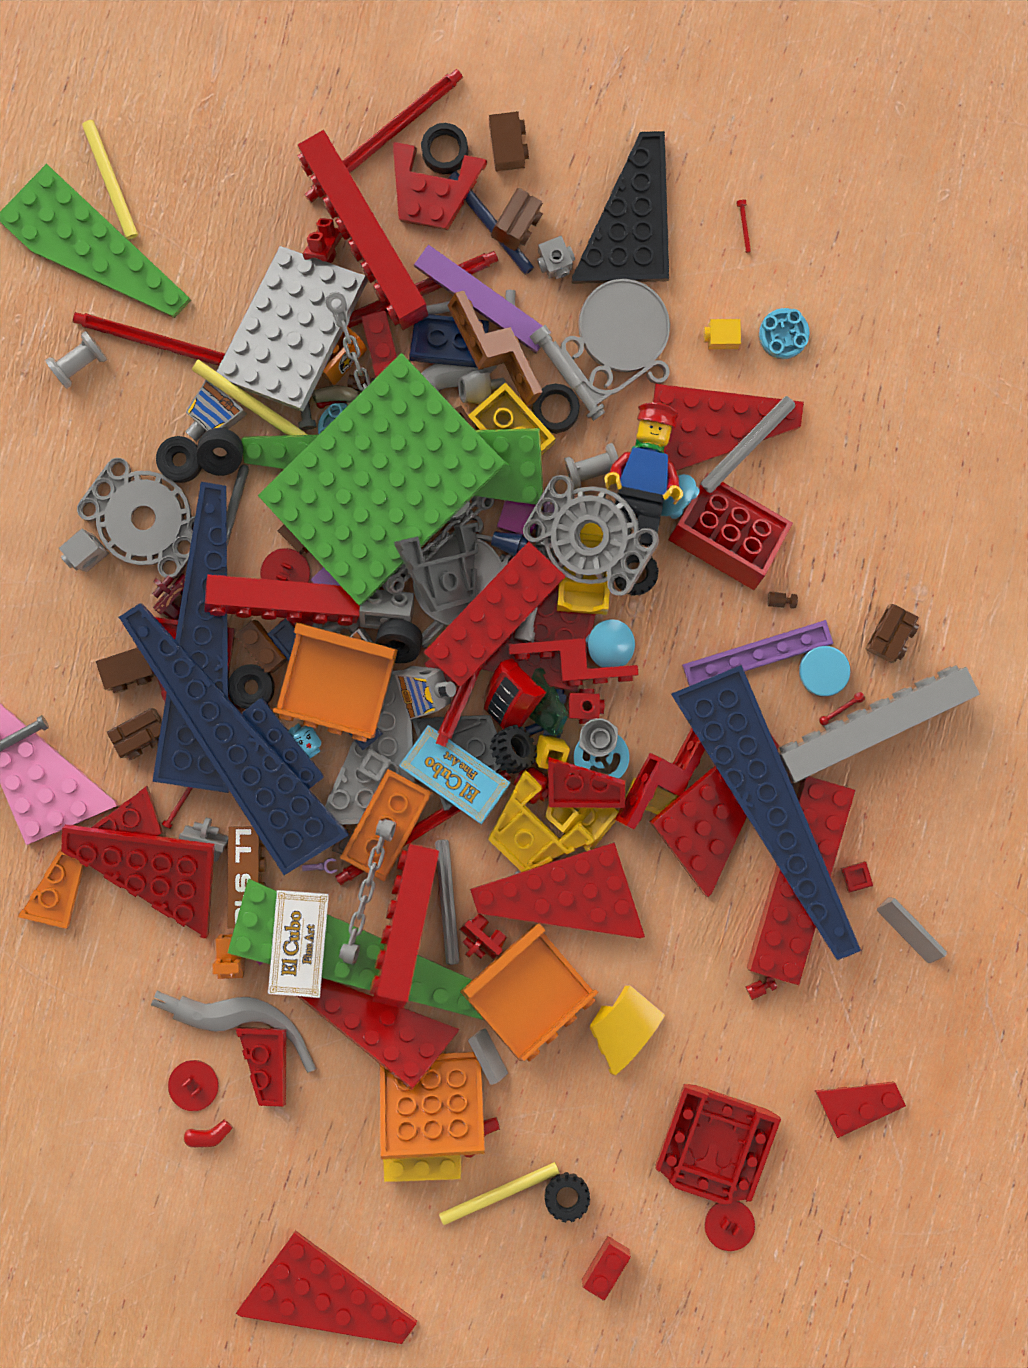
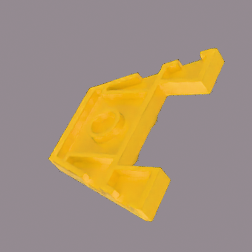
(525, 837)

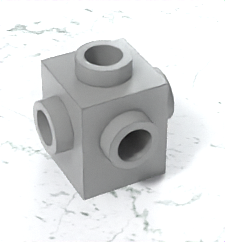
(554, 250)

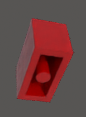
(606, 1268)

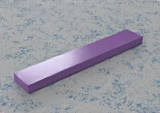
(483, 298)
(760, 652)

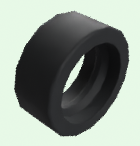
(438, 130)
(569, 395)

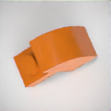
(227, 965)

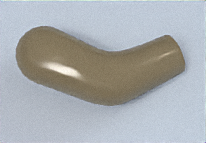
(335, 393)

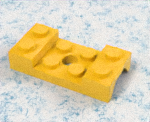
(581, 596)

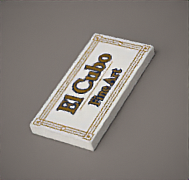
(298, 943)

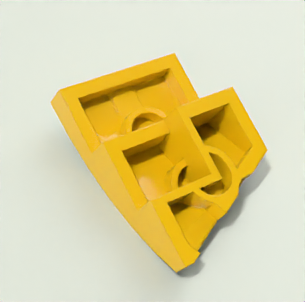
(595, 820)
(625, 1028)

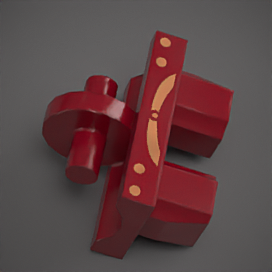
(165, 603)

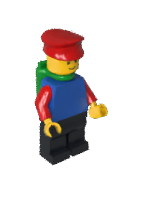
(645, 473)

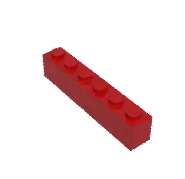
(279, 600)

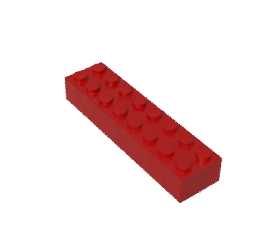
(363, 230)
(785, 926)

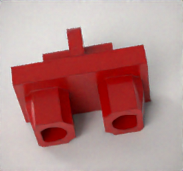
(323, 241)
(489, 945)

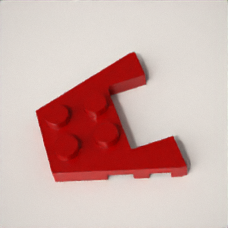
(429, 198)

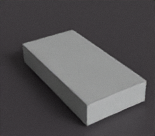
(488, 1056)

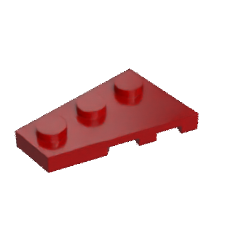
(134, 816)
(267, 1063)
(857, 1106)

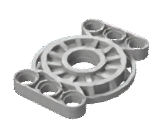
(118, 509)
(565, 529)

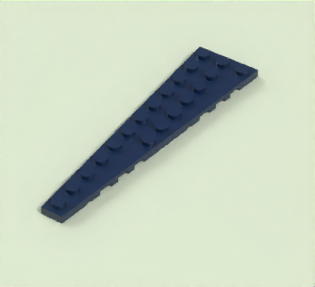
(205, 639)
(741, 747)
(266, 789)

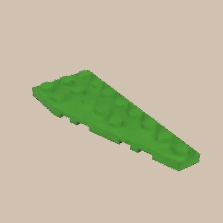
(71, 233)

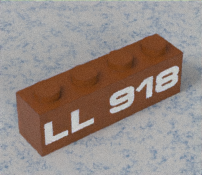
(244, 862)

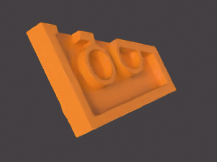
(56, 894)

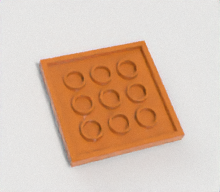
(438, 1114)

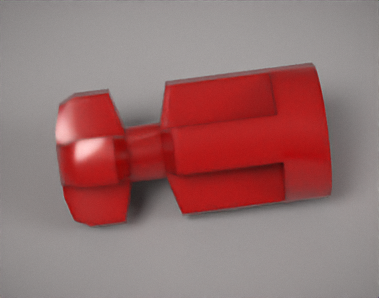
(759, 988)

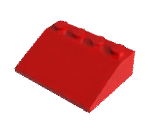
(731, 533)

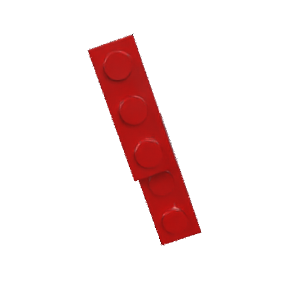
(379, 341)
(573, 661)
(661, 773)

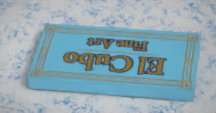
(455, 775)

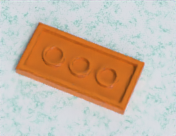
(393, 800)

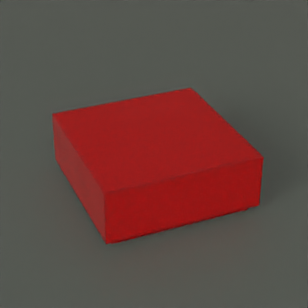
(857, 876)

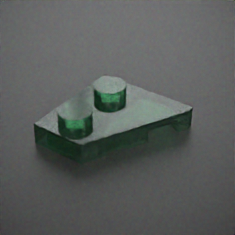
(549, 712)

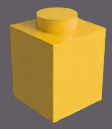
(723, 333)
(550, 747)

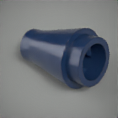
(509, 542)

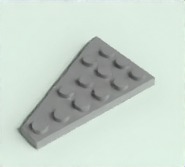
(355, 790)

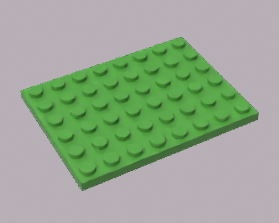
(381, 475)

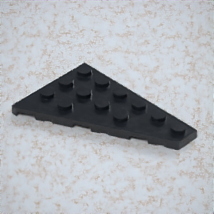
(634, 225)

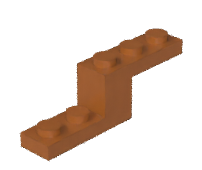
(494, 348)

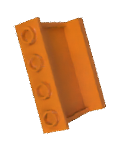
(336, 682)
(529, 994)

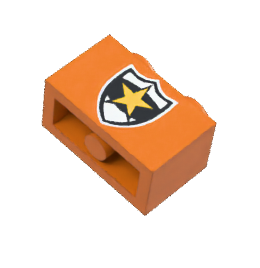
(339, 362)

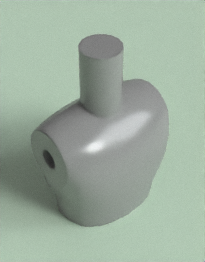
(477, 386)

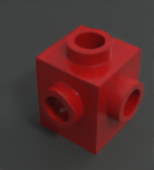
(575, 705)

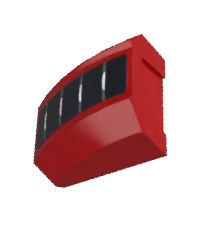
(511, 695)

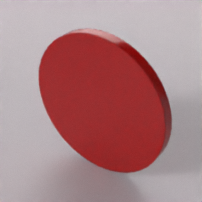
(285, 565)
(193, 1085)
(729, 1225)

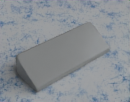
(911, 930)

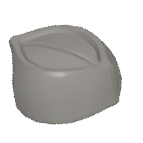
(598, 737)

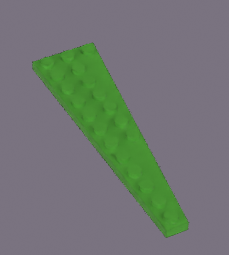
(517, 481)
(430, 983)

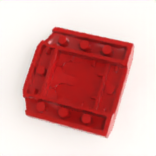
(716, 1145)

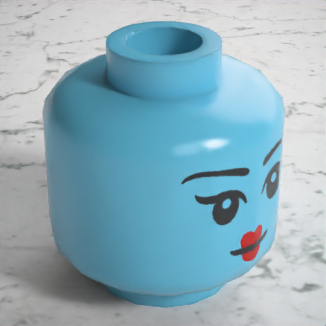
(306, 739)

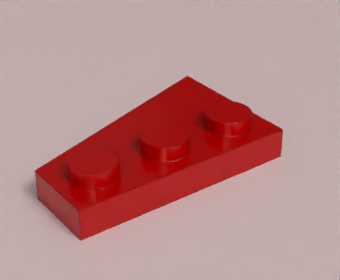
(583, 788)

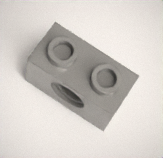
(83, 551)

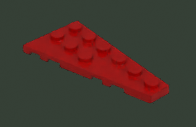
(389, 1034)

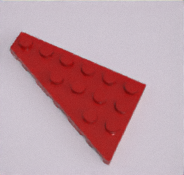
(573, 892)

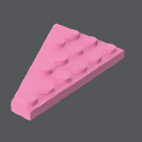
(44, 786)

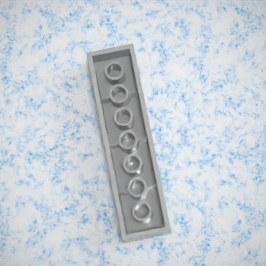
(879, 723)

